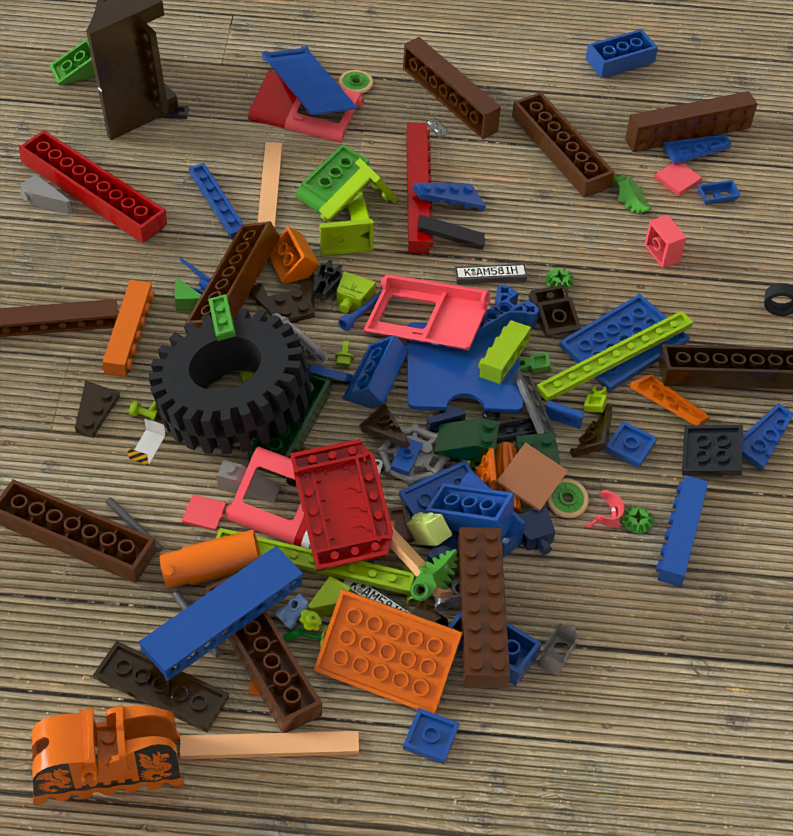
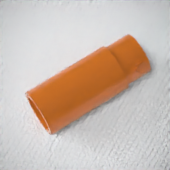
(209, 559)

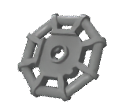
(308, 345)
(423, 461)

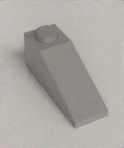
(43, 195)
(260, 488)

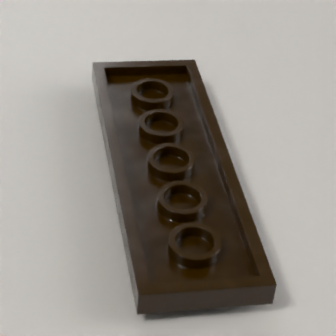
(141, 679)

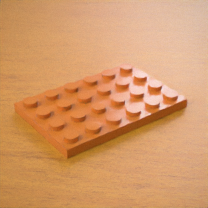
(388, 651)

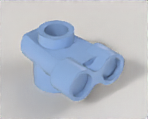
(291, 612)

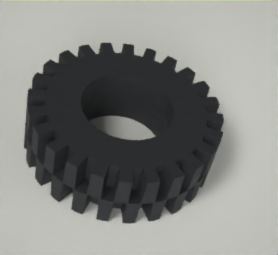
(238, 412)

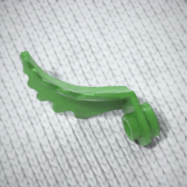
(631, 194)
(434, 575)

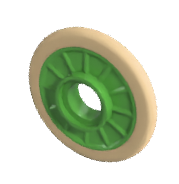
(365, 81)
(579, 499)

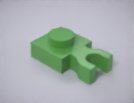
(537, 363)

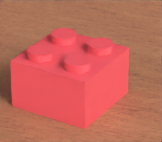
(665, 241)

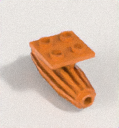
(492, 469)

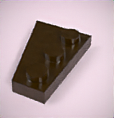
(94, 408)

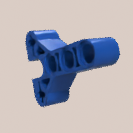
(504, 311)

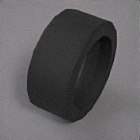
(775, 308)

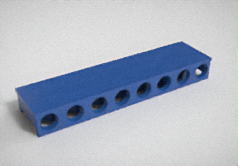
(219, 610)

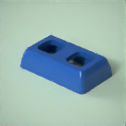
(715, 189)

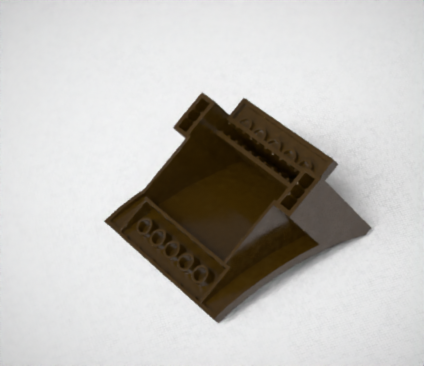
(128, 64)

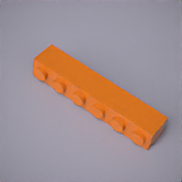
(128, 328)

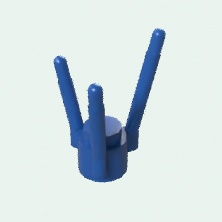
(204, 279)

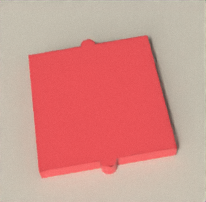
(204, 512)

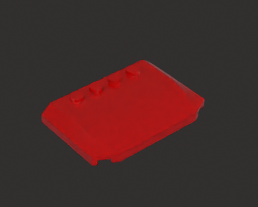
(342, 504)

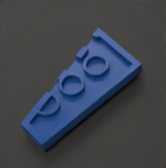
(690, 149)
(450, 193)
(764, 436)
(420, 494)

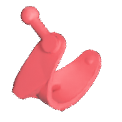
(617, 509)

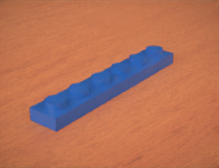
(216, 199)

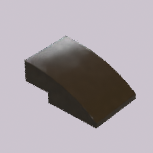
(556, 310)

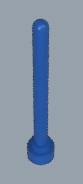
(347, 321)

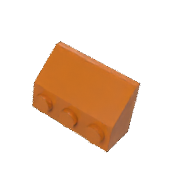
(293, 257)

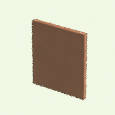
(532, 476)

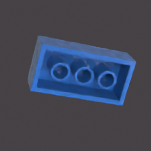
(621, 53)
(521, 648)

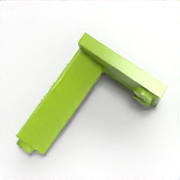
(352, 188)
(348, 236)

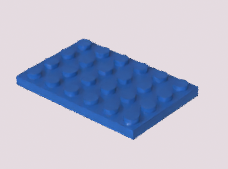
(613, 328)

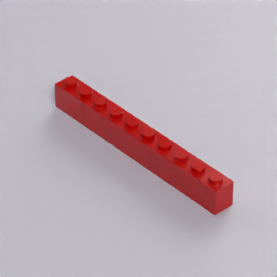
(418, 172)

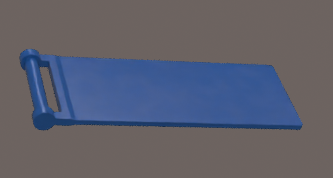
(308, 81)

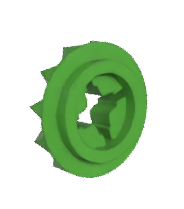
(552, 280)
(630, 523)

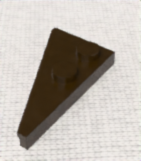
(383, 425)
(595, 436)

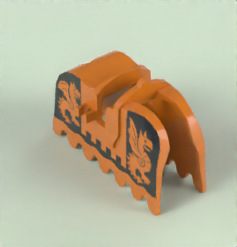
(132, 747)

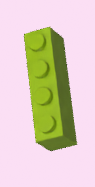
(504, 352)

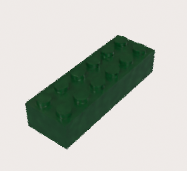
(298, 431)

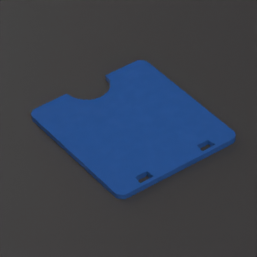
(446, 373)

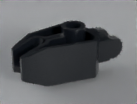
(327, 280)

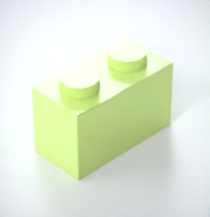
(429, 529)

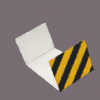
(148, 443)

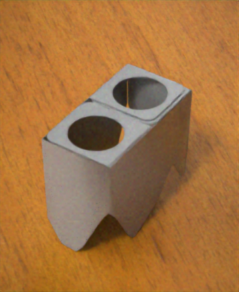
(560, 635)

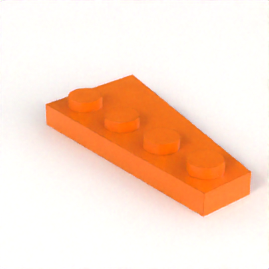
(668, 398)

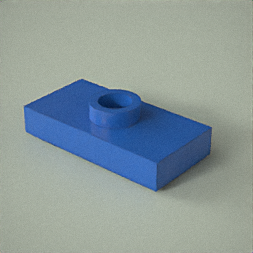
(564, 414)
(406, 457)

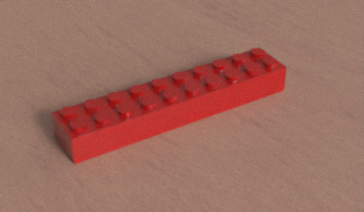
(93, 186)

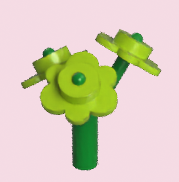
(310, 621)

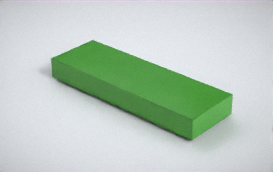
(222, 317)

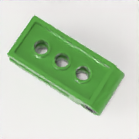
(329, 177)

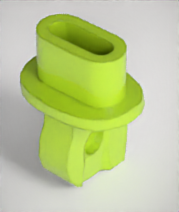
(344, 358)

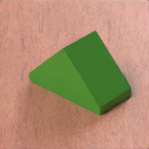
(185, 296)

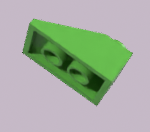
(74, 65)

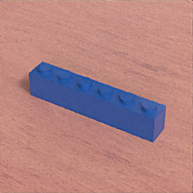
(682, 532)

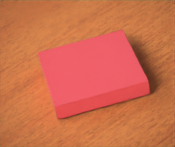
(678, 178)

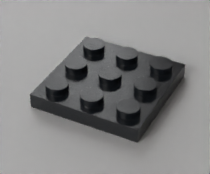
(712, 450)

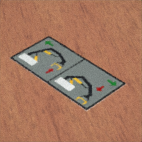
(437, 127)

